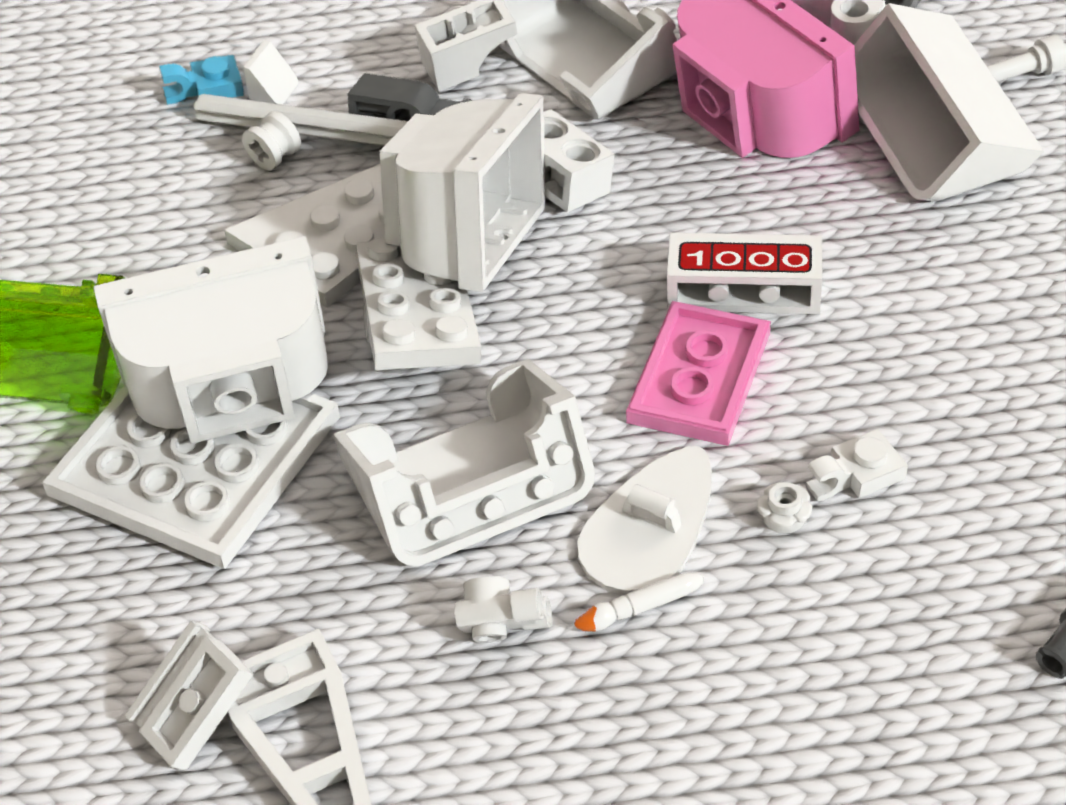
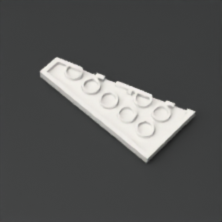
(332, 224)

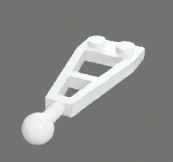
(285, 679)

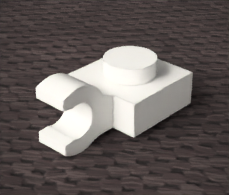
(859, 464)

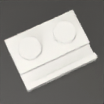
(188, 695)

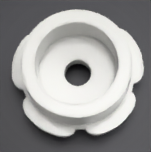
(784, 517)

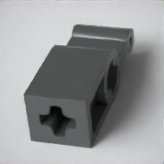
(394, 98)

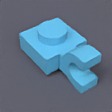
(209, 76)

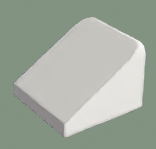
(269, 75)

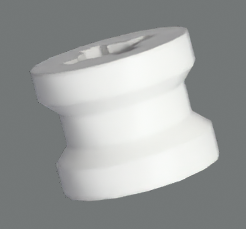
(271, 140)

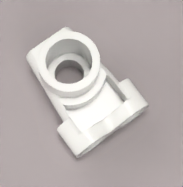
(492, 610)

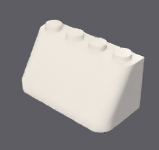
(937, 106)

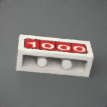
(746, 272)

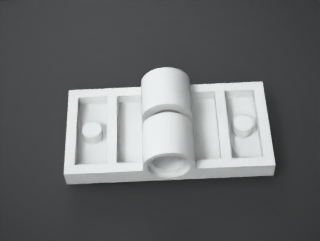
(413, 315)

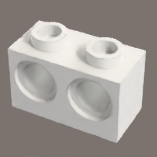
(575, 164)

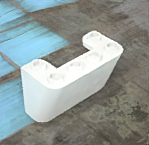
(593, 49)

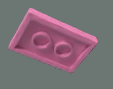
(699, 373)

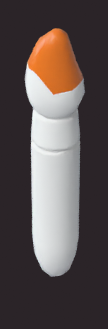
(604, 613)

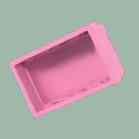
(765, 76)

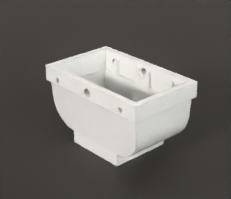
(465, 186)
(219, 346)

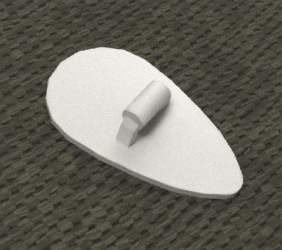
(648, 523)

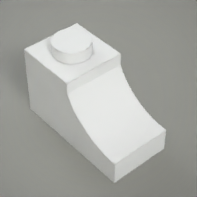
(461, 39)

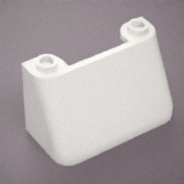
(478, 476)

